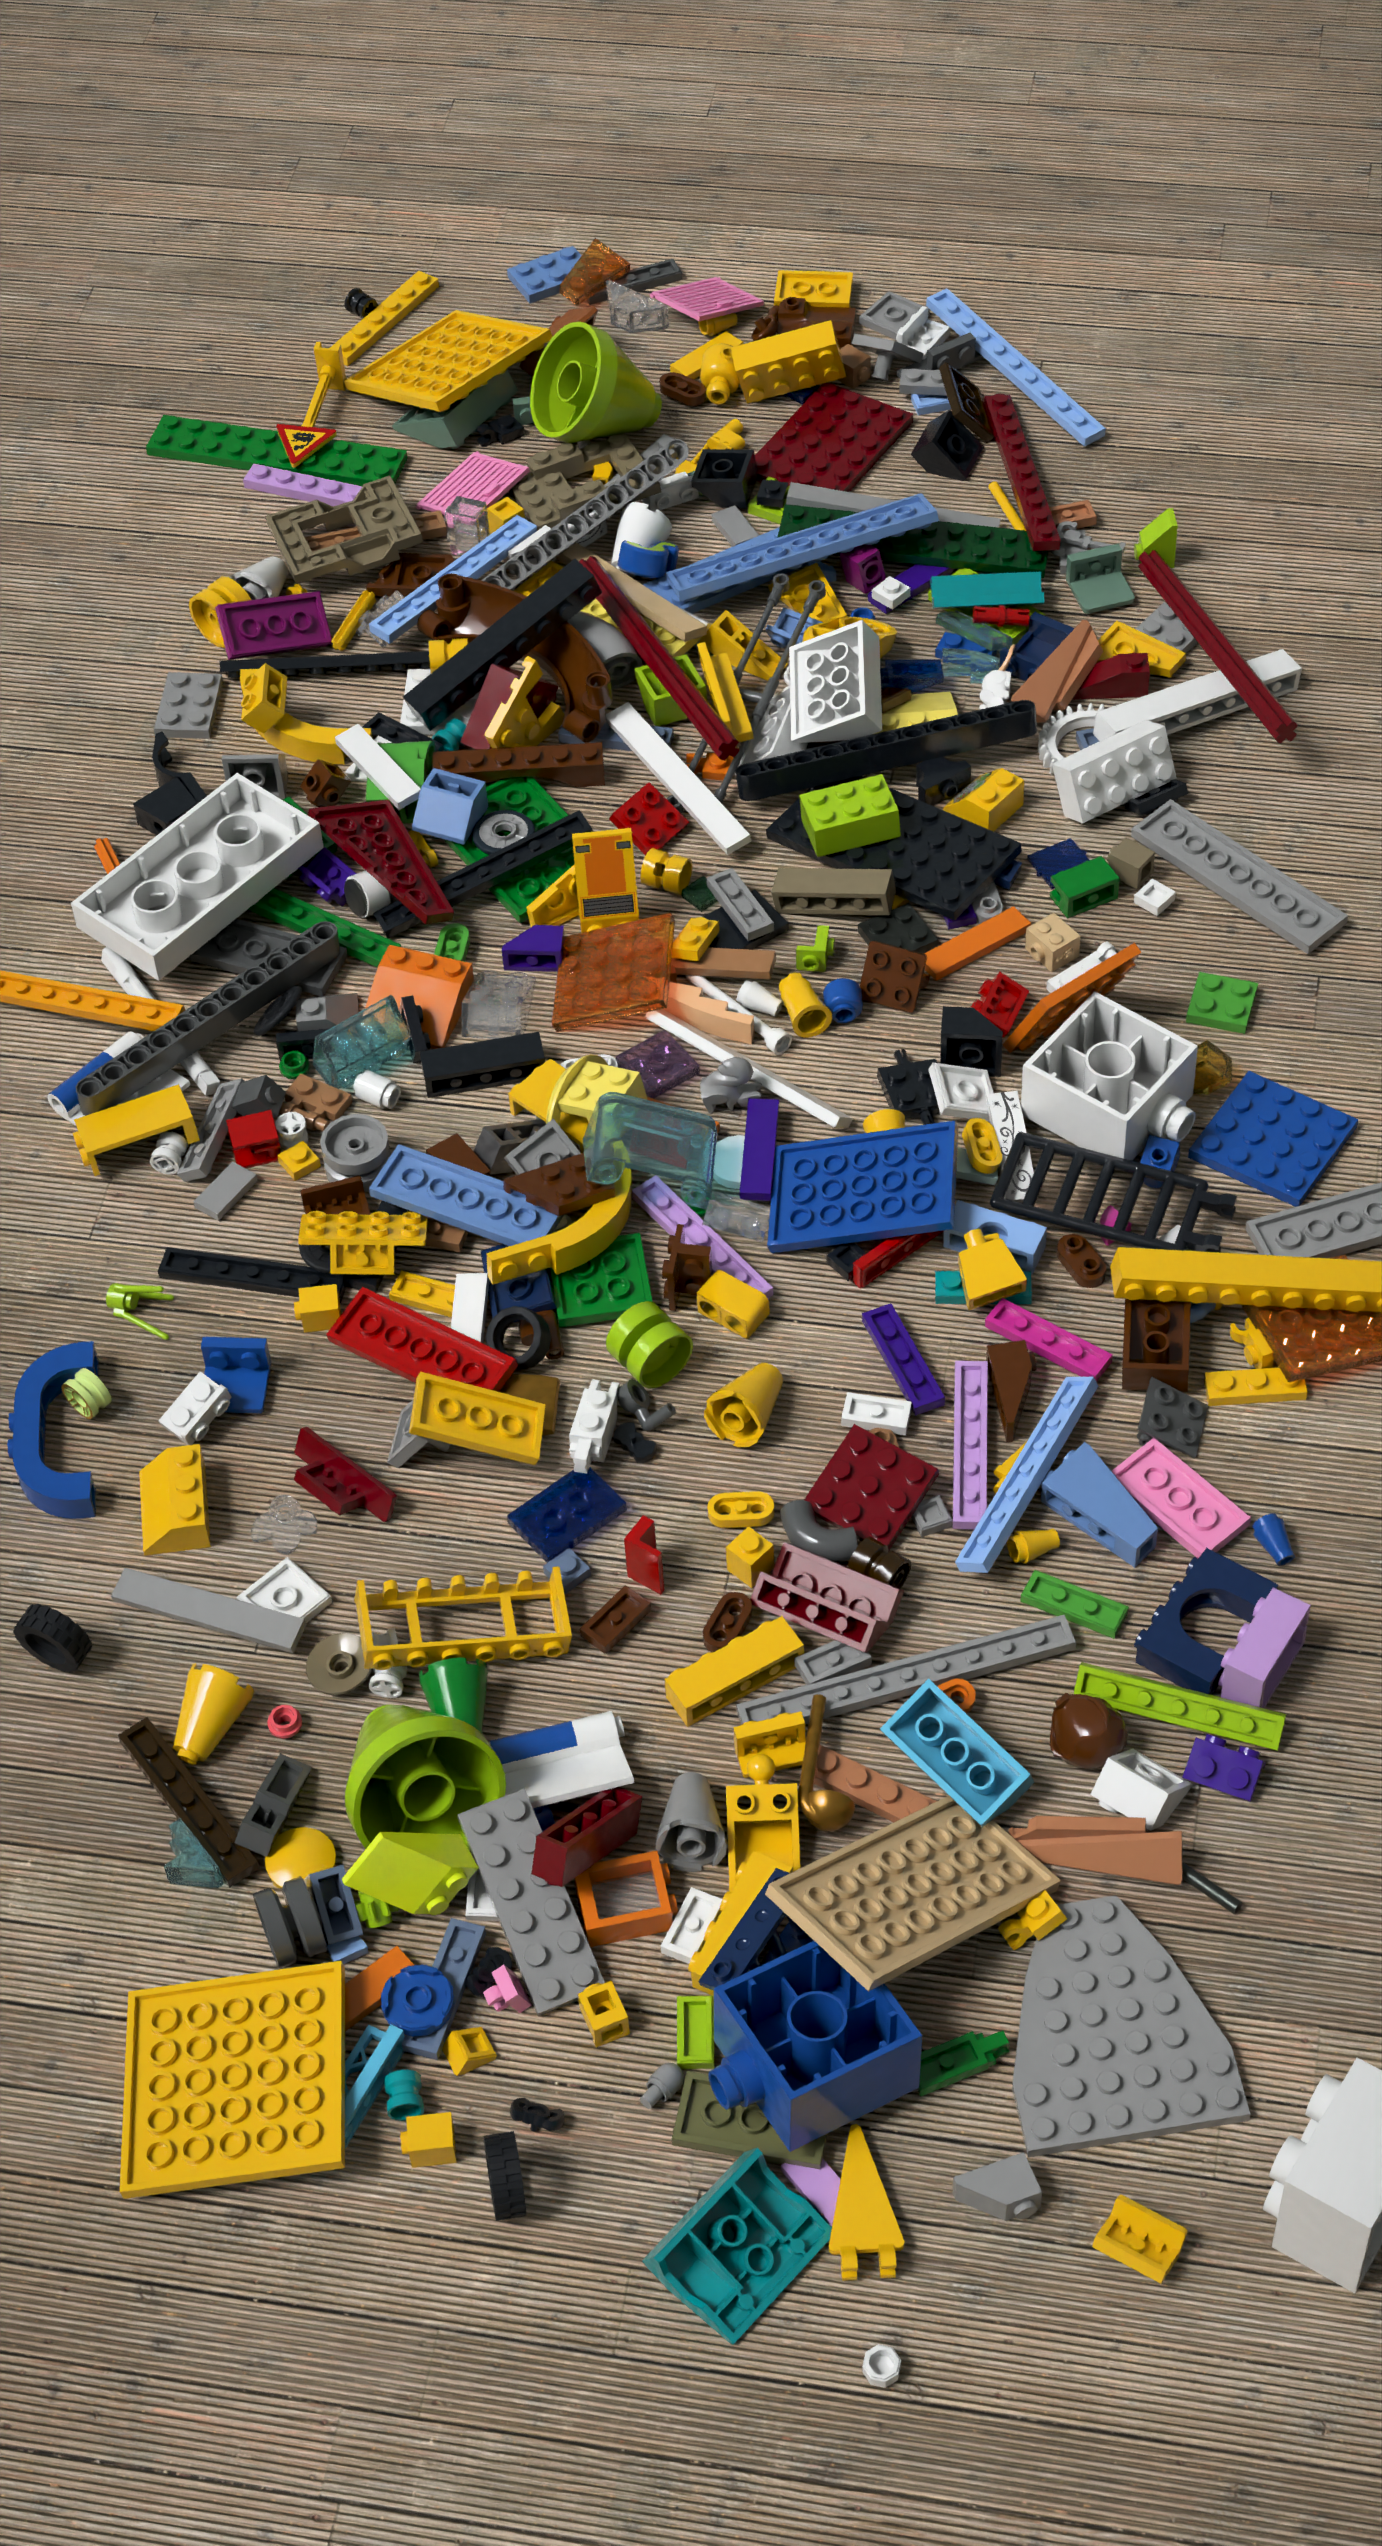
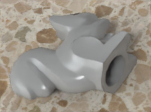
(729, 1085)

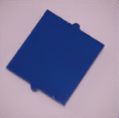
(1056, 859)

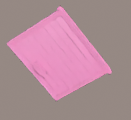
(707, 298)
(477, 479)

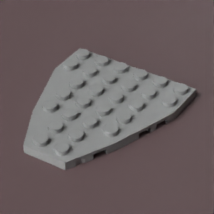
(1115, 2039)

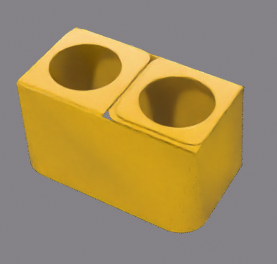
(732, 1303)

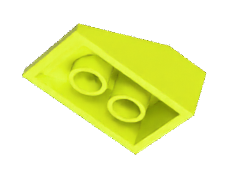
(413, 1870)

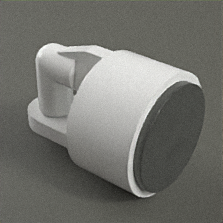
(366, 894)

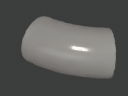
(611, 647)

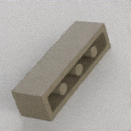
(834, 891)

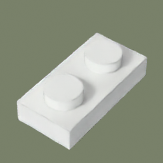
(876, 1412)
(690, 1925)

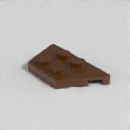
(408, 573)
(560, 1186)

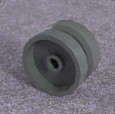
(295, 1920)

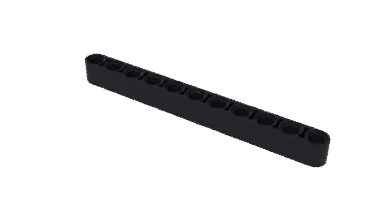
(886, 750)

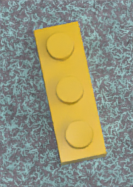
(1251, 1387)

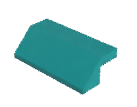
(986, 590)

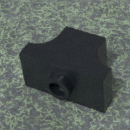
(941, 779)

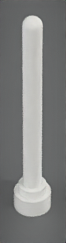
(775, 1038)

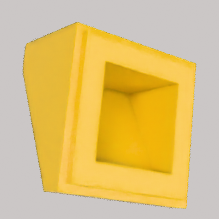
(468, 2050)

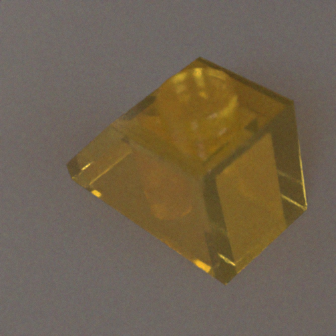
(1212, 1069)

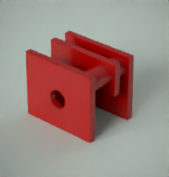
(254, 1133)

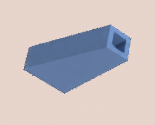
(1099, 1505)

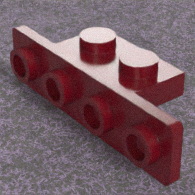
(338, 1479)

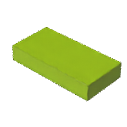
(695, 2032)

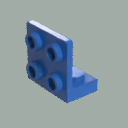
(241, 1367)

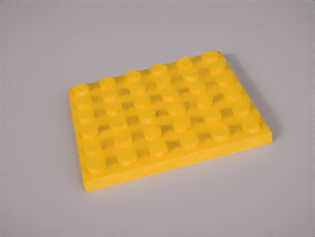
(448, 360)
(234, 2080)

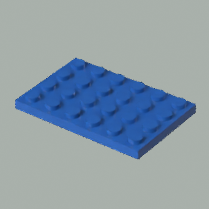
(863, 1187)

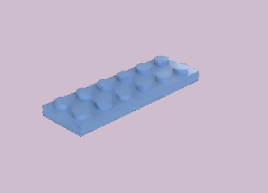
(460, 1198)

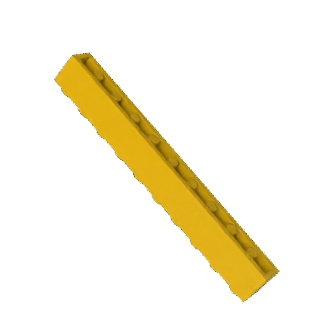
(1247, 1279)

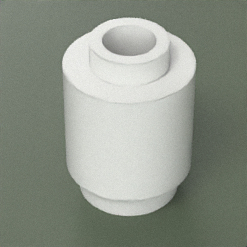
(376, 1090)

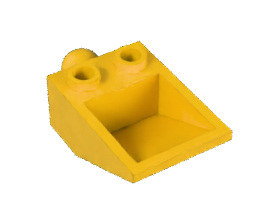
(762, 1826)

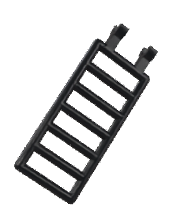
(1186, 1239)

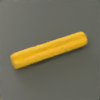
(351, 624)

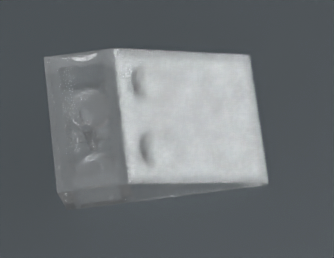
(497, 1005)

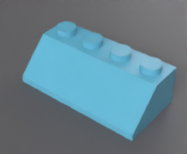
(957, 1754)

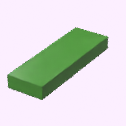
(1075, 1603)

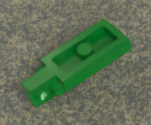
(959, 2059)

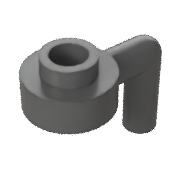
(635, 1399)

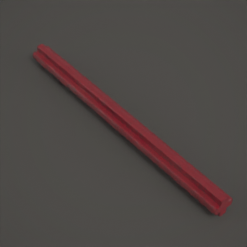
(1218, 647)
(662, 663)

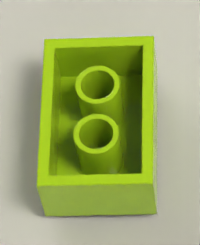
(850, 815)

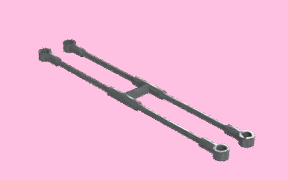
(781, 585)

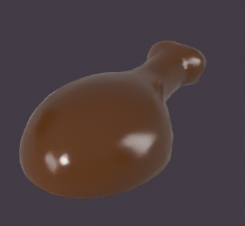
(766, 327)

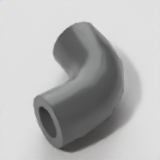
(806, 1533)

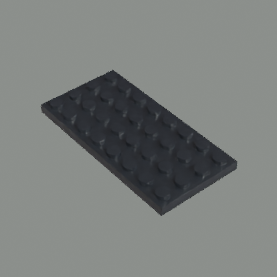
(934, 862)

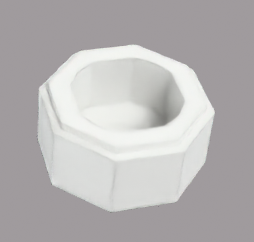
(881, 2366)

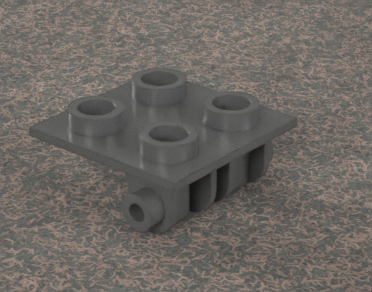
(1171, 1418)

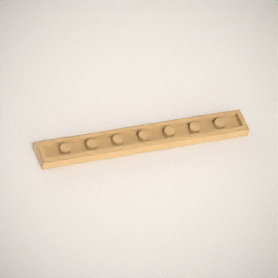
(644, 599)

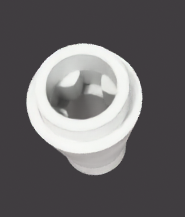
(757, 998)

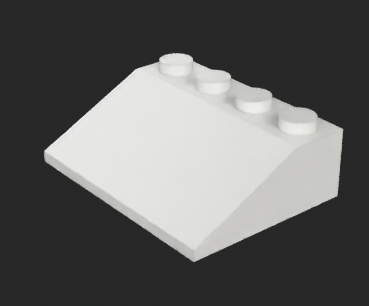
(836, 685)

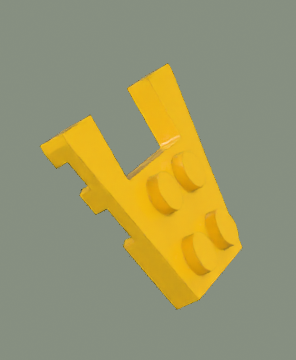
(515, 721)

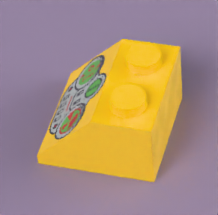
(989, 799)

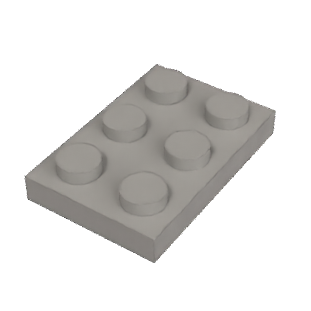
(189, 705)

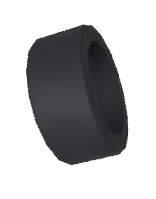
(541, 1337)

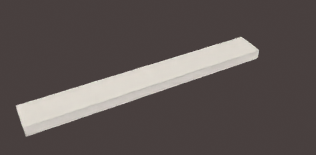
(678, 778)
(760, 1075)

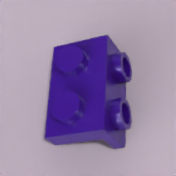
(328, 874)
(1224, 1768)

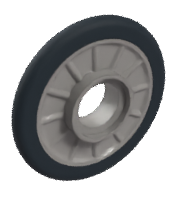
(486, 830)

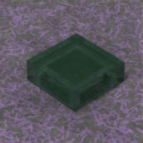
(699, 894)

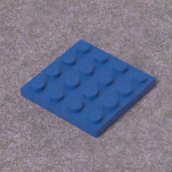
(1273, 1139)

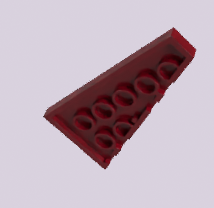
(384, 848)

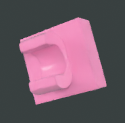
(507, 1991)

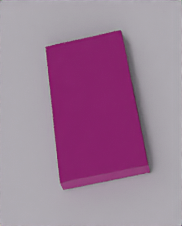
(273, 625)

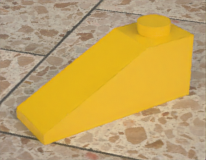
(731, 636)

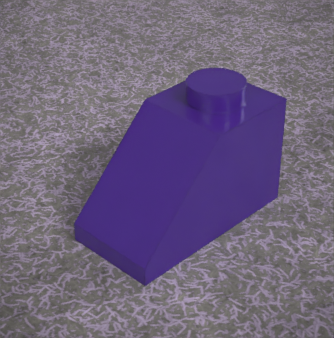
(535, 949)

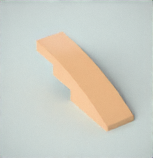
(709, 1014)

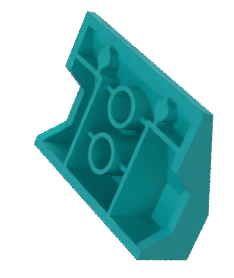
(738, 2246)

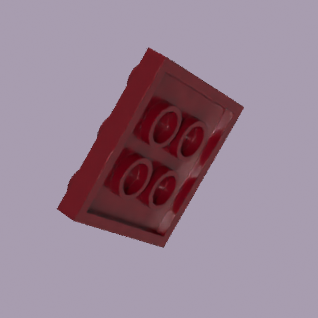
(871, 1487)

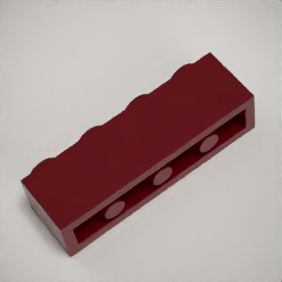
(586, 1835)

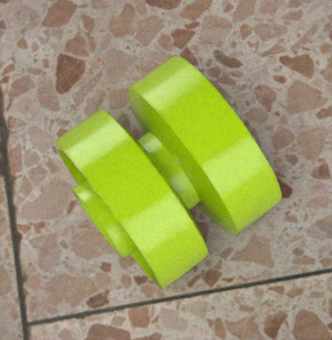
(649, 1344)

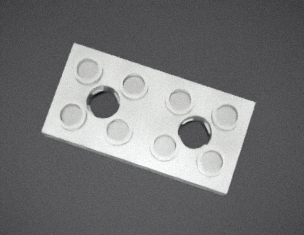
(197, 876)

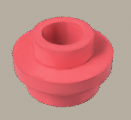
(282, 1714)

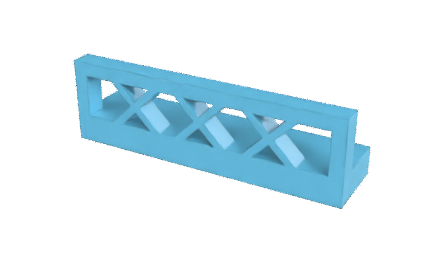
(374, 2070)

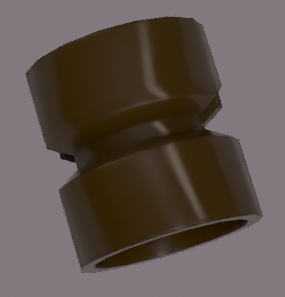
(874, 1560)

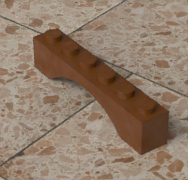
(571, 763)

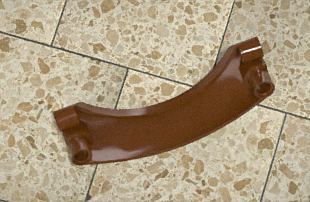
(473, 605)

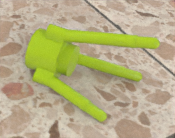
(126, 1297)

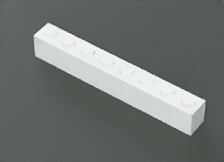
(1198, 698)

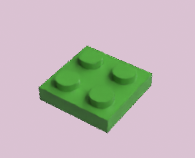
(1222, 1002)

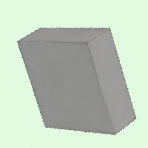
(931, 1516)

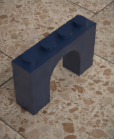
(1208, 1583)

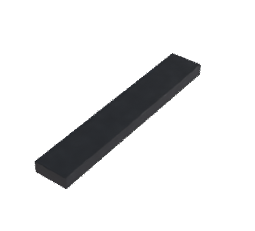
(244, 1273)

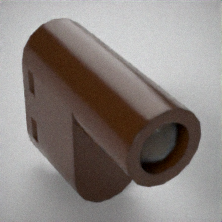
(556, 1346)

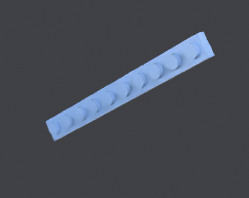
(1017, 368)

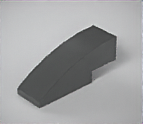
(273, 1805)

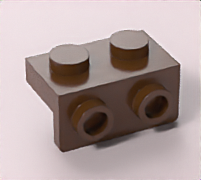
(336, 1197)

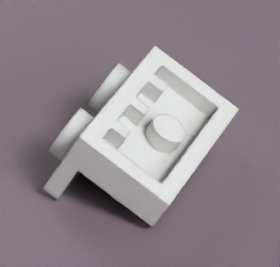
(674, 491)
(195, 1409)

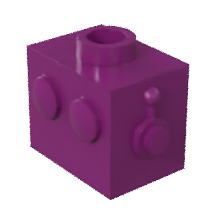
(863, 567)

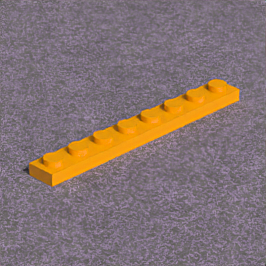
(86, 1002)

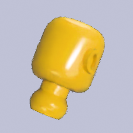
(719, 373)

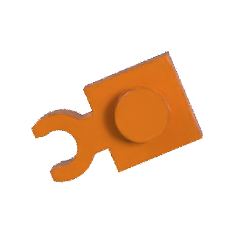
(711, 766)

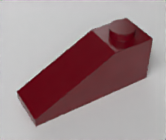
(1117, 678)

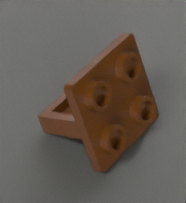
(893, 976)
(686, 1269)

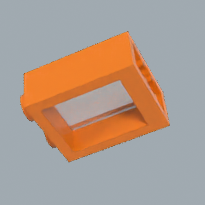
(628, 1898)

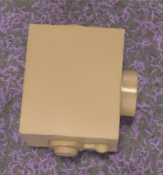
(1052, 942)

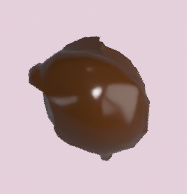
(1086, 1731)

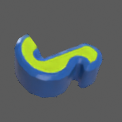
(648, 561)

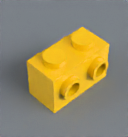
(264, 698)

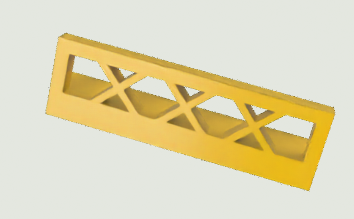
(725, 693)

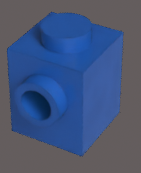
(1160, 1154)

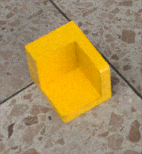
(503, 512)

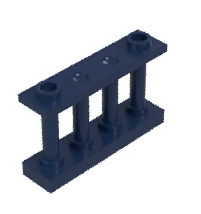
(749, 1938)

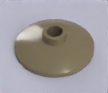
(332, 1655)

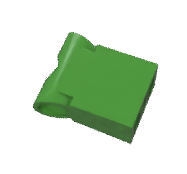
(415, 761)

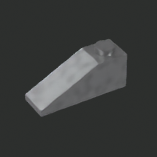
(500, 1140)

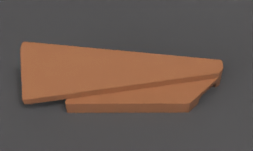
(1062, 672)
(1105, 1846)

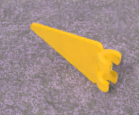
(863, 2213)

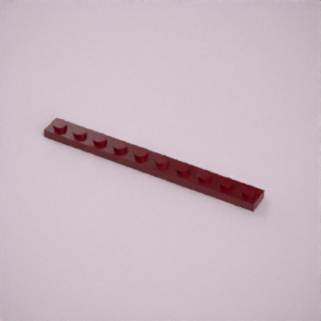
(1022, 473)

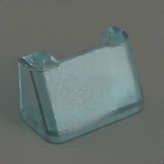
(652, 1140)

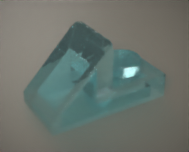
(193, 1863)

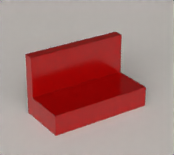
(642, 1557)

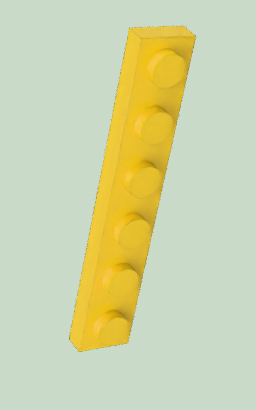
(386, 316)

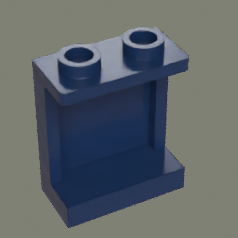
(1035, 646)

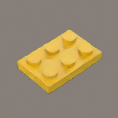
(817, 287)

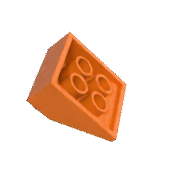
(433, 981)

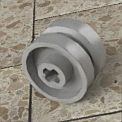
(354, 1148)

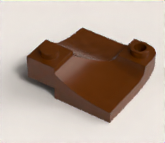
(797, 314)

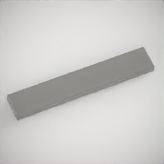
(209, 1610)

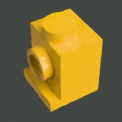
(603, 2013)

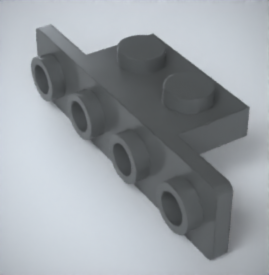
(956, 352)

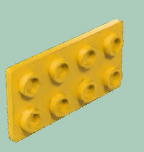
(362, 1241)

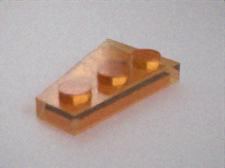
(592, 272)

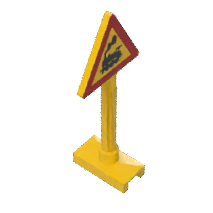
(306, 439)

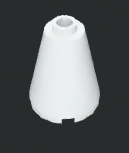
(640, 527)
(263, 578)

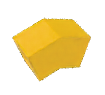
(603, 472)

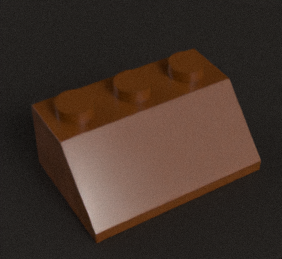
(584, 315)

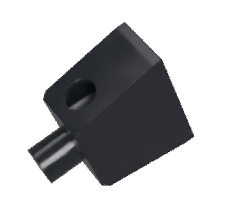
(163, 806)

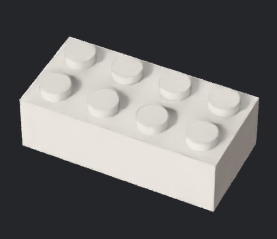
(1114, 771)

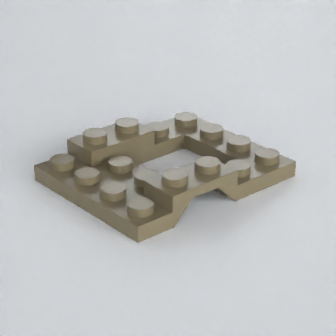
(547, 494)
(378, 516)

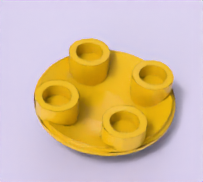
(299, 1854)

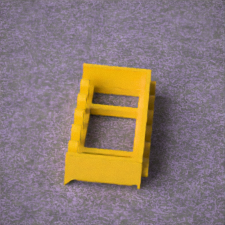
(486, 1649)

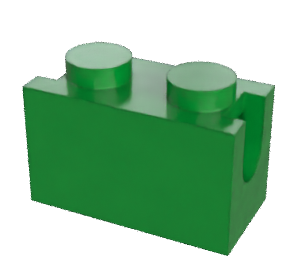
(1084, 887)

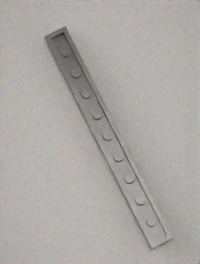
(907, 1675)

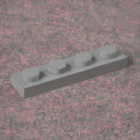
(211, 1132)

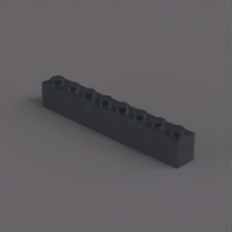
(502, 643)

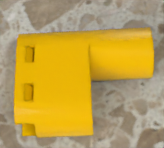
(728, 437)

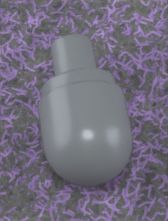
(663, 2084)

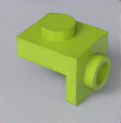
(816, 957)

